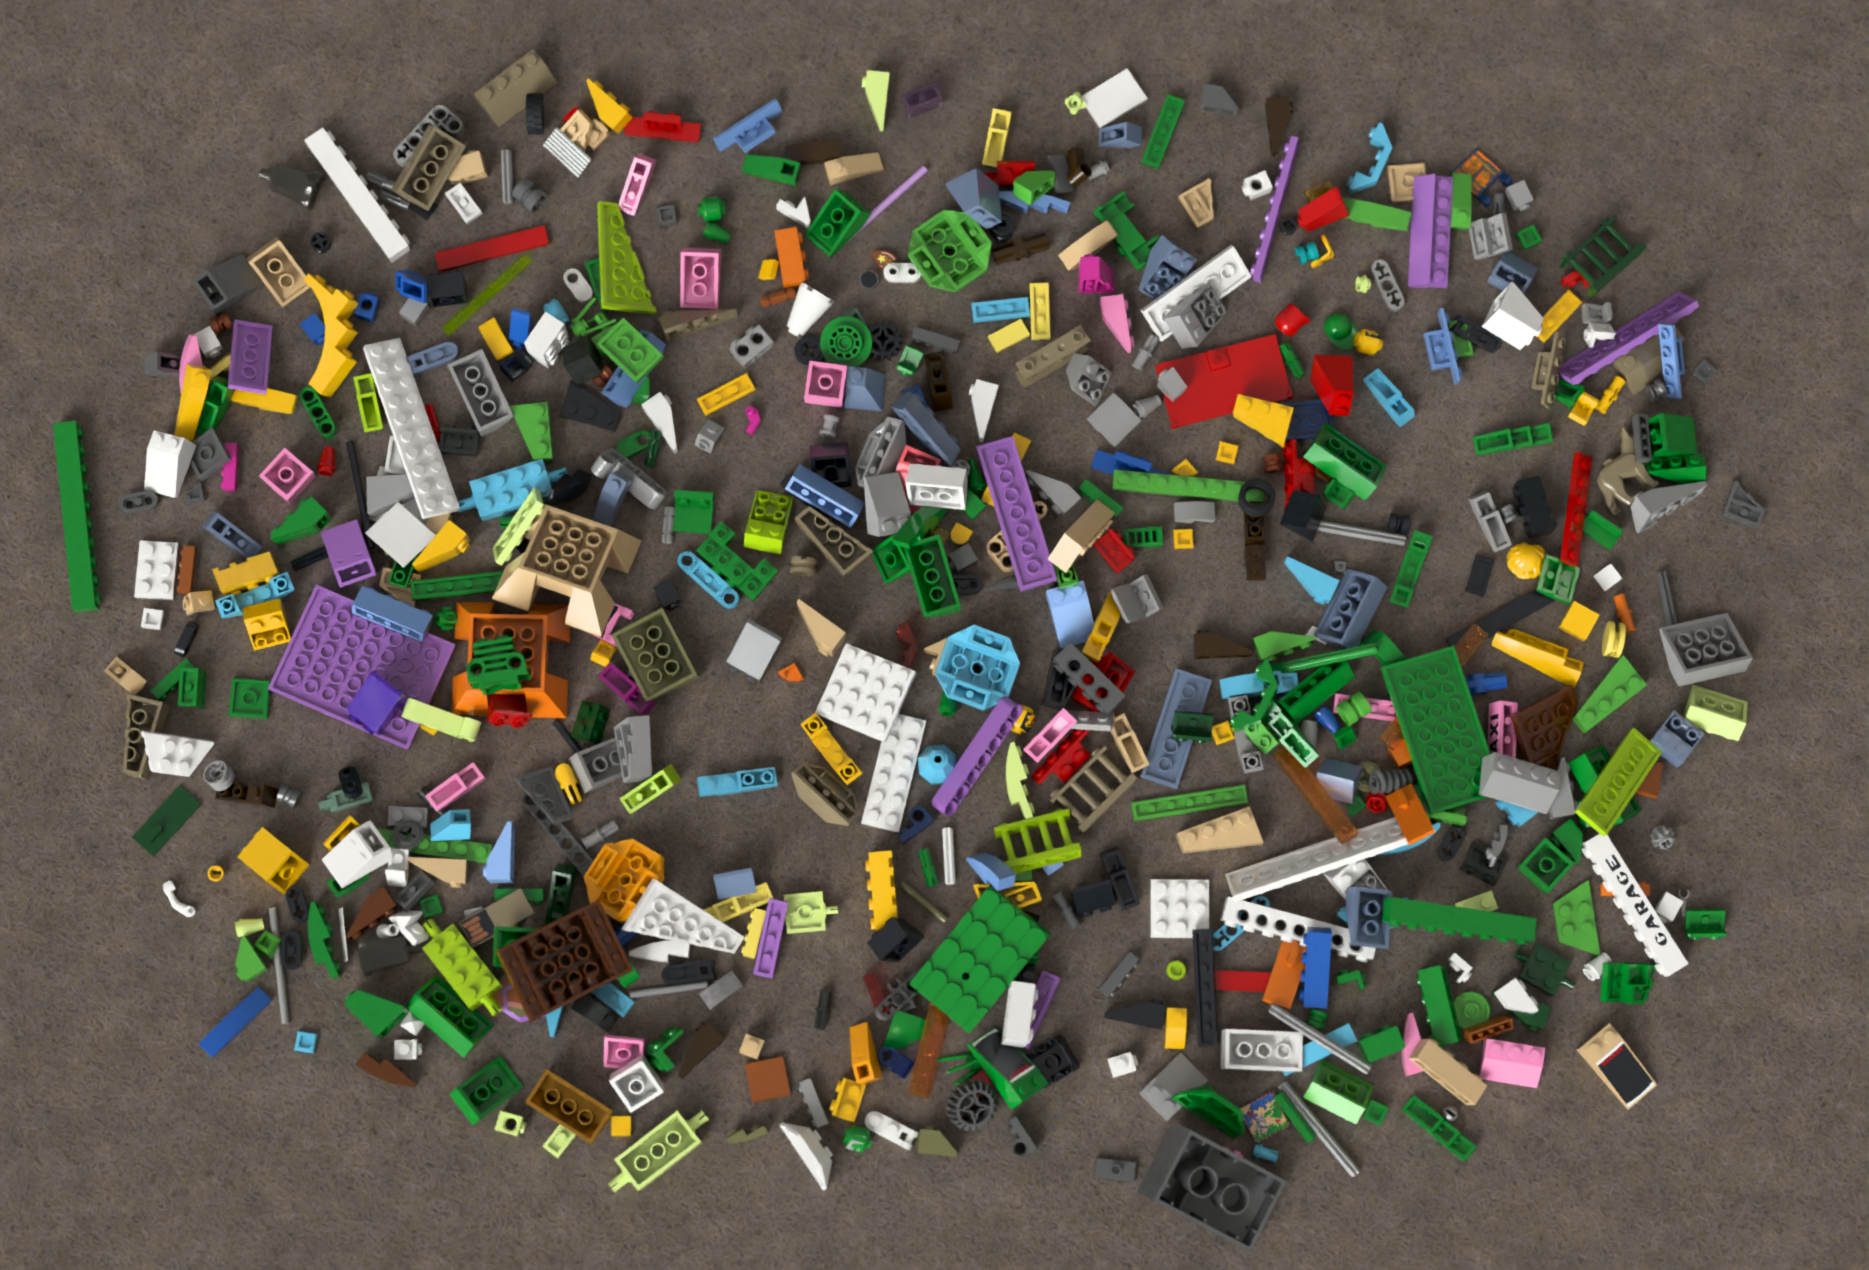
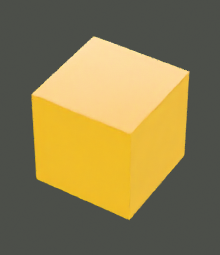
(1578, 621)

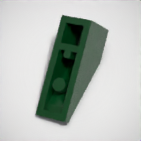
(560, 891)
(1535, 1021)

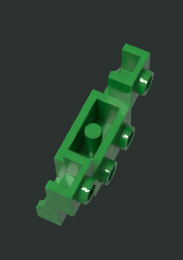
(1129, 240)
(732, 567)

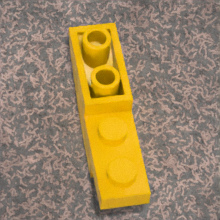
(1102, 629)

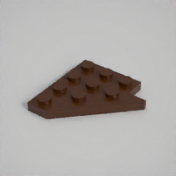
(1544, 726)

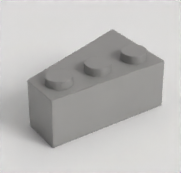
(634, 748)

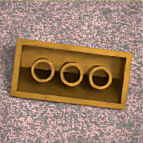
(569, 1106)

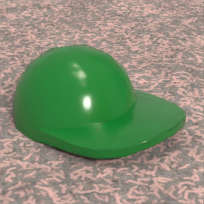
(1340, 331)

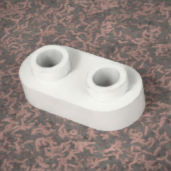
(902, 274)

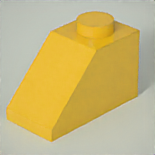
(1175, 1028)

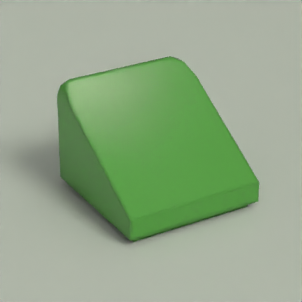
(267, 944)

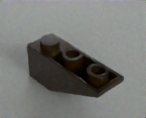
(249, 794)

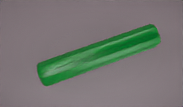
(1294, 1116)

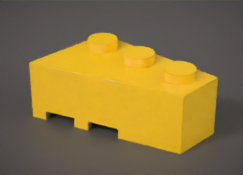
(1022, 893)

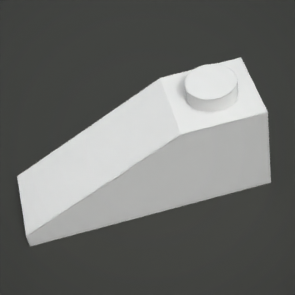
(982, 402)
(660, 414)

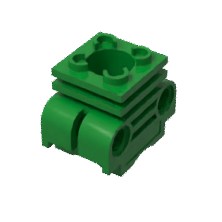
(497, 662)

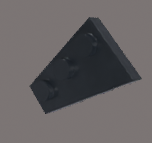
(588, 409)

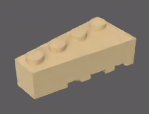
(1225, 832)

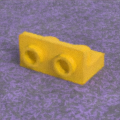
(848, 1099)

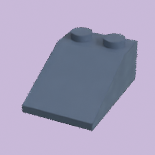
(1365, 917)

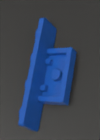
(1122, 461)

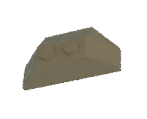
(825, 794)

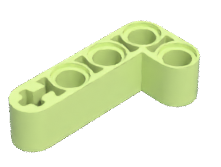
(441, 720)

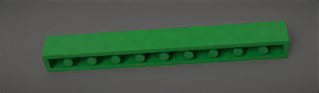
(76, 516)

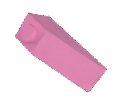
(636, 183)

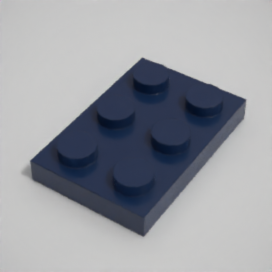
(1307, 419)

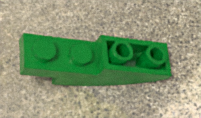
(319, 933)

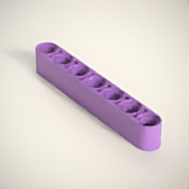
(976, 756)

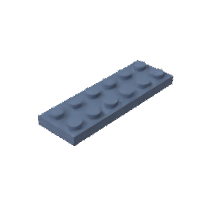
(1166, 753)

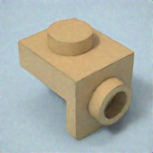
(198, 602)

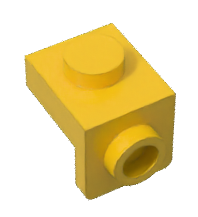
(1583, 408)

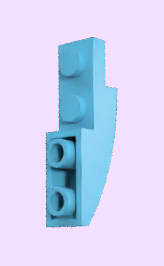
(1250, 686)
(737, 782)

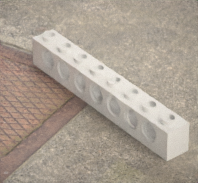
(1290, 920)

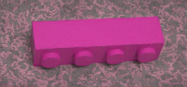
(230, 469)

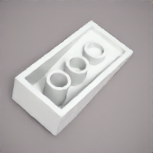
(1261, 1050)

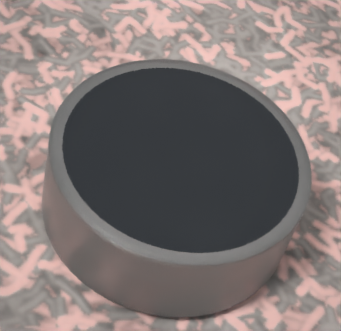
(868, 280)

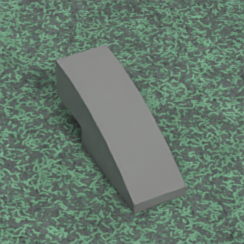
(1490, 521)

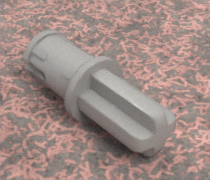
(1145, 352)
(600, 834)

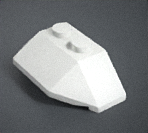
(811, 1151)

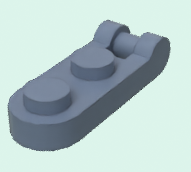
(433, 357)

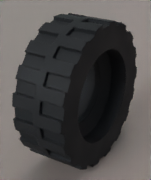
(535, 113)

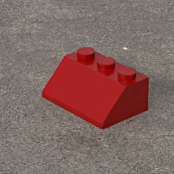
(1114, 670)

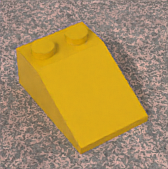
(444, 546)

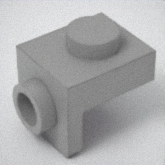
(1596, 313)
(709, 436)

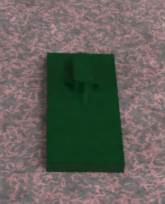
(166, 820)

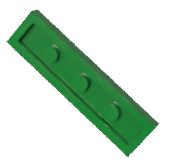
(1162, 131)

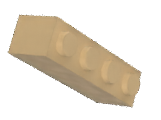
(1448, 1071)

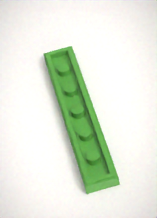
(1189, 802)

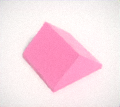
(621, 1050)

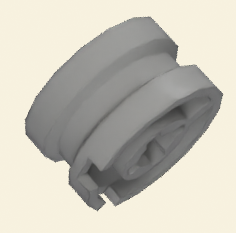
(218, 775)

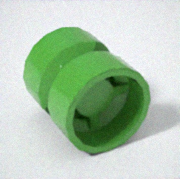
(1353, 708)

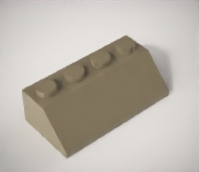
(507, 92)
(428, 167)

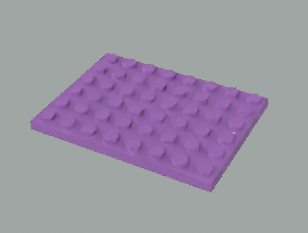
(338, 651)

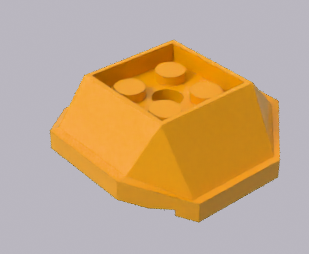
(614, 868)

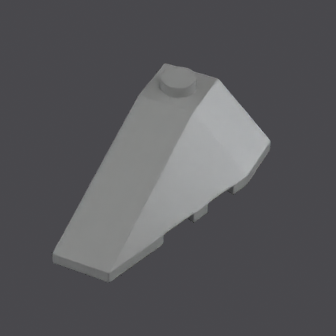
(1656, 502)

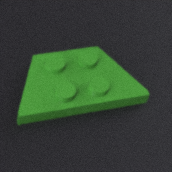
(1576, 920)

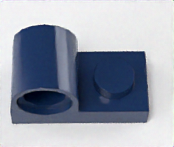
(918, 826)

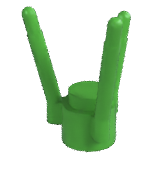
(580, 327)

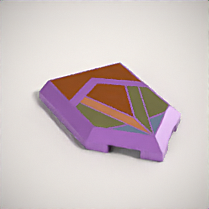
(509, 1001)

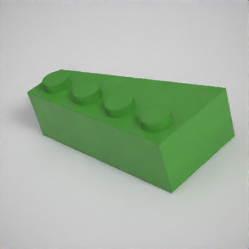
(1613, 691)

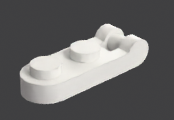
(890, 1129)

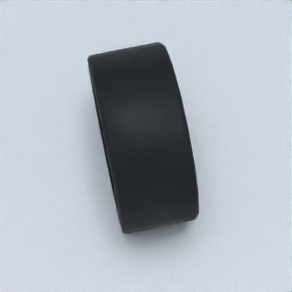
(1256, 484)

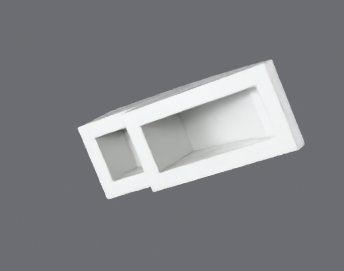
(661, 951)

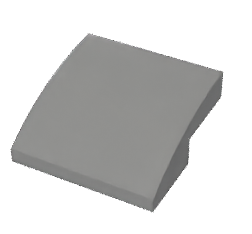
(1490, 236)
(1113, 419)

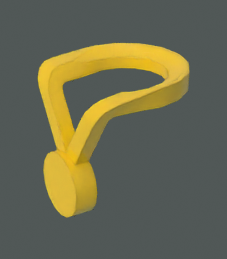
(1327, 256)

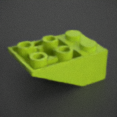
(768, 522)

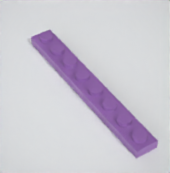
(1276, 201)

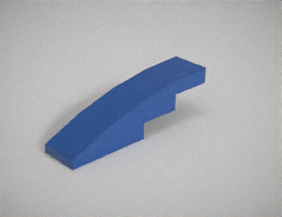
(235, 1022)

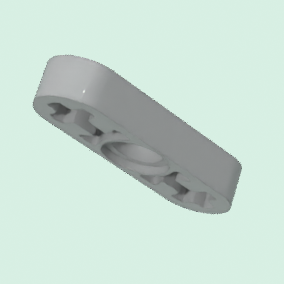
(1398, 295)

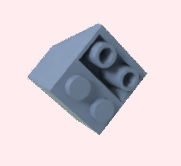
(1512, 269)
(1676, 738)

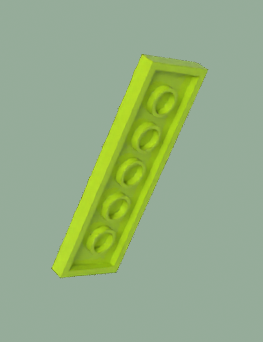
(1618, 782)

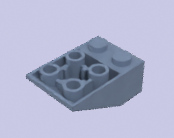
(1165, 267)

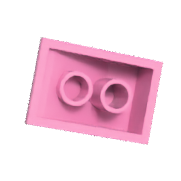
(700, 278)

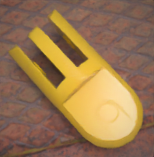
(567, 779)

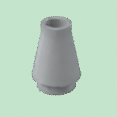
(1144, 407)

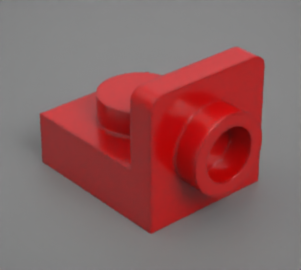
(1573, 279)

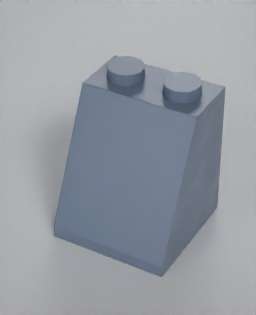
(977, 197)

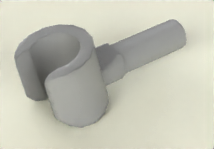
(1683, 906)

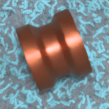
(1272, 463)

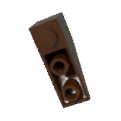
(374, 908)

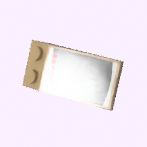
(1617, 1066)

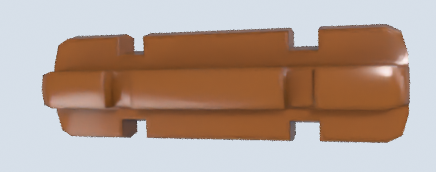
(778, 297)

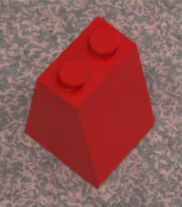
(1333, 382)

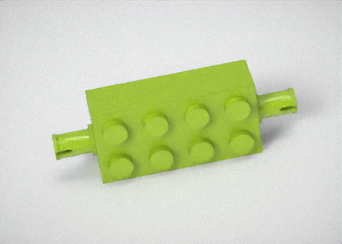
(462, 967)

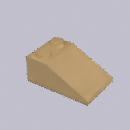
(279, 271)
(825, 633)

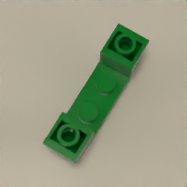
(1243, 720)

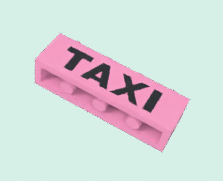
(1501, 729)

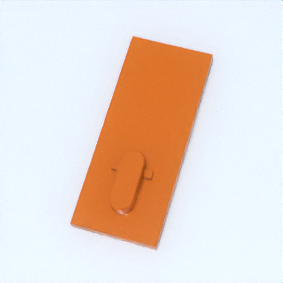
(1410, 814)
(1285, 975)

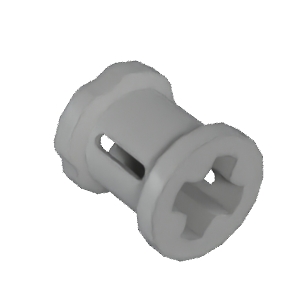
(829, 426)

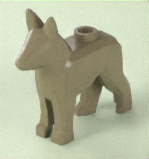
(1620, 469)

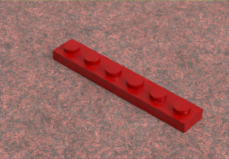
(1576, 509)

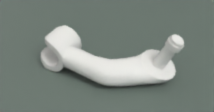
(186, 910)

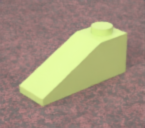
(876, 91)

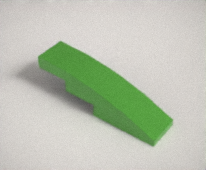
(1377, 214)

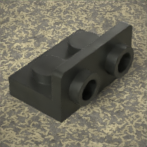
(1478, 866)

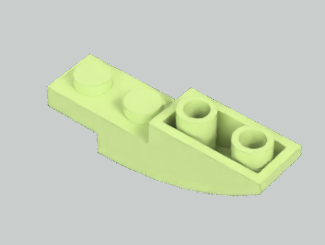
(1015, 774)

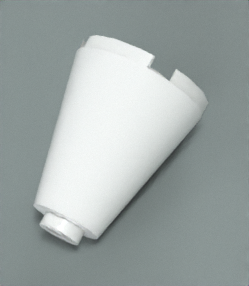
(807, 309)

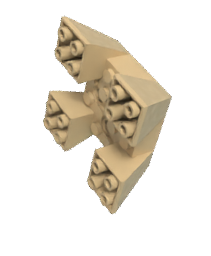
(579, 579)

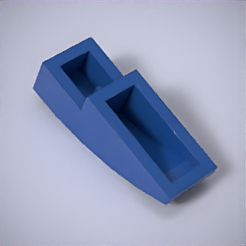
(411, 285)

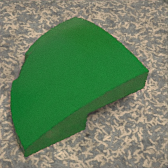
(904, 1030)

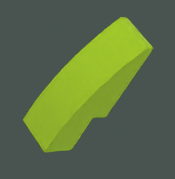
(368, 402)

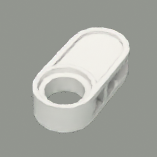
(580, 289)

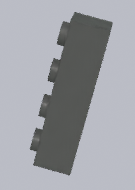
(936, 340)
(1641, 438)
(1119, 974)

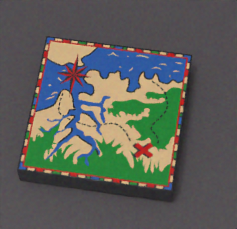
(1264, 1117)

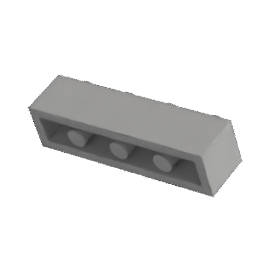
(811, 1098)

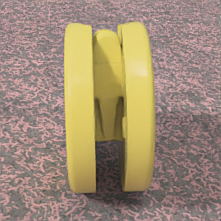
(1613, 639)

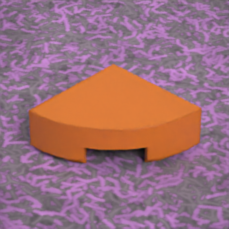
(791, 673)

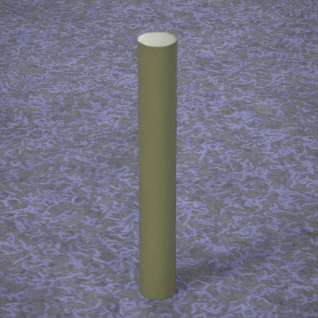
(922, 901)

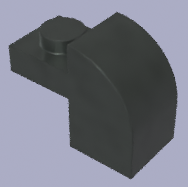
(595, 1012)

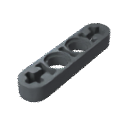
(900, 990)

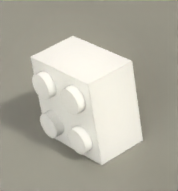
(636, 1083)

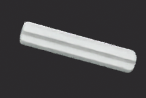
(948, 851)

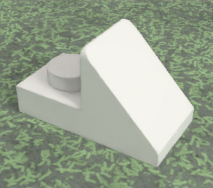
(799, 215)
(398, 867)
(409, 926)

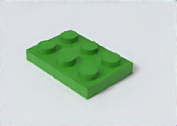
(630, 350)

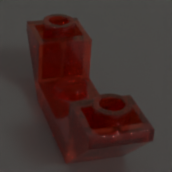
(906, 637)

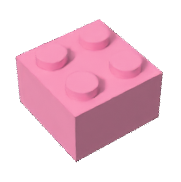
(825, 384)

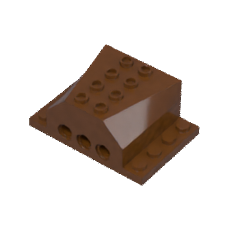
(564, 960)

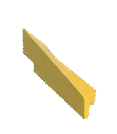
(1540, 655)

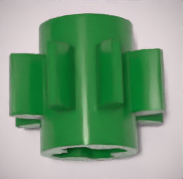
(446, 618)

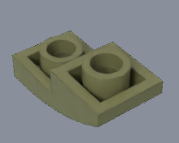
(740, 1136)

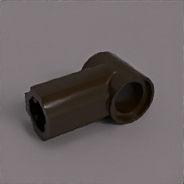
(1079, 169)

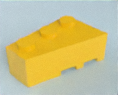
(1265, 417)
(246, 574)

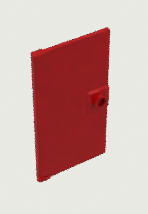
(1223, 373)

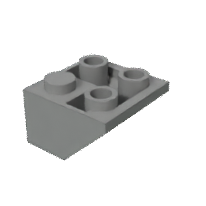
(1087, 377)

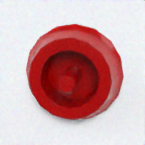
(1377, 802)

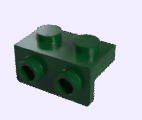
(590, 722)
(1192, 726)

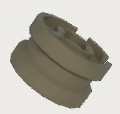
(803, 566)

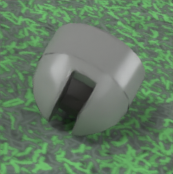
(1448, 1117)

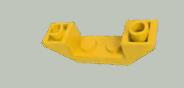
(830, 749)

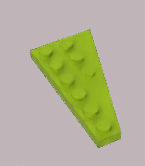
(620, 271)

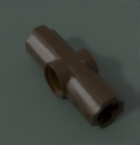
(1020, 248)

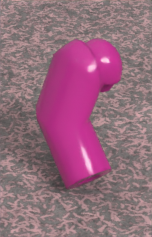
(754, 419)

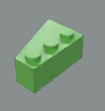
(536, 429)

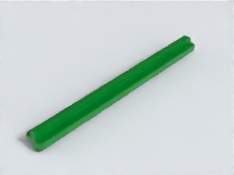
(1326, 658)

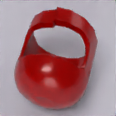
(1290, 320)

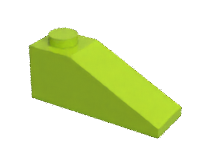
(650, 789)

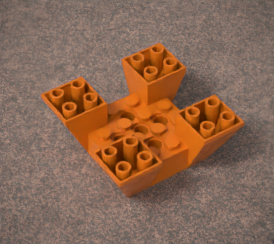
(545, 623)

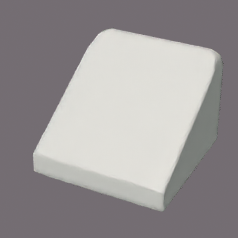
(1607, 577)

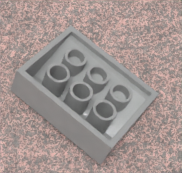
(1704, 649)

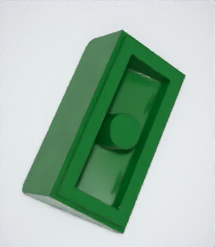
(643, 392)

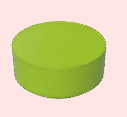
(1176, 970)

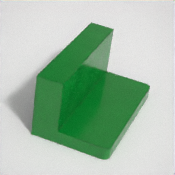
(1601, 530)
(192, 688)

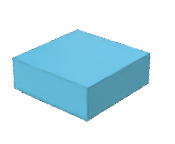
(306, 1042)

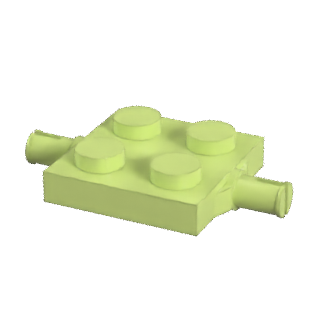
(807, 912)

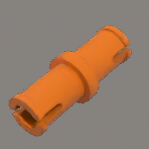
(1624, 612)

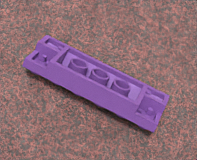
(1430, 231)

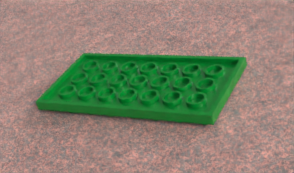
(1439, 727)

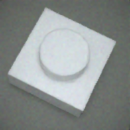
(152, 619)

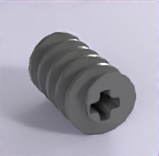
(1389, 780)

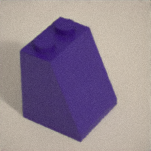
(375, 704)

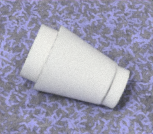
(1594, 968)

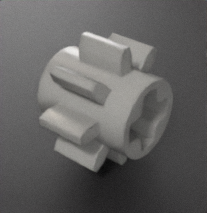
(1662, 837)

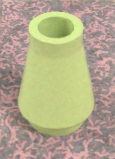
(246, 927)

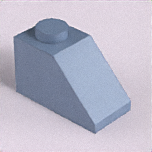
(1120, 136)

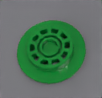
(846, 342)

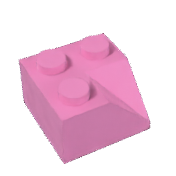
(287, 476)

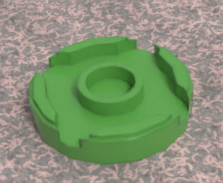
(1466, 1007)

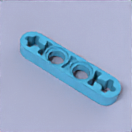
(1217, 935)

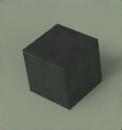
(582, 360)

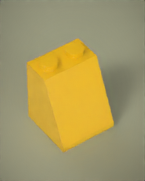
(273, 860)

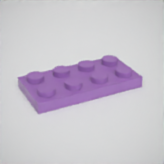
(250, 357)

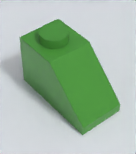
(1033, 185)
(248, 961)

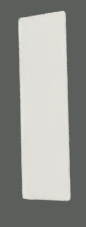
(343, 936)

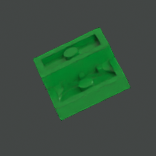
(1557, 579)

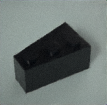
(1533, 507)
(1057, 685)

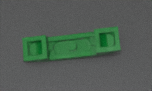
(1410, 569)

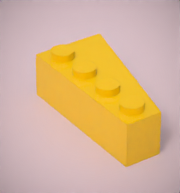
(882, 887)

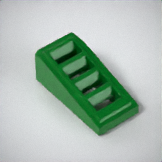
(1159, 539)

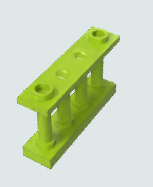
(1050, 855)

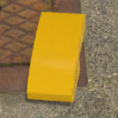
(495, 339)

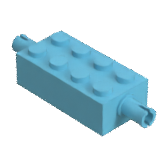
(508, 489)

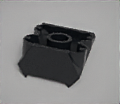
(1054, 1059)

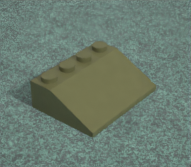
(655, 655)

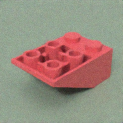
(913, 456)

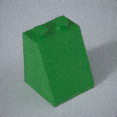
(1672, 436)
(375, 1012)

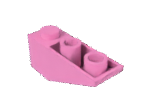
(1114, 315)

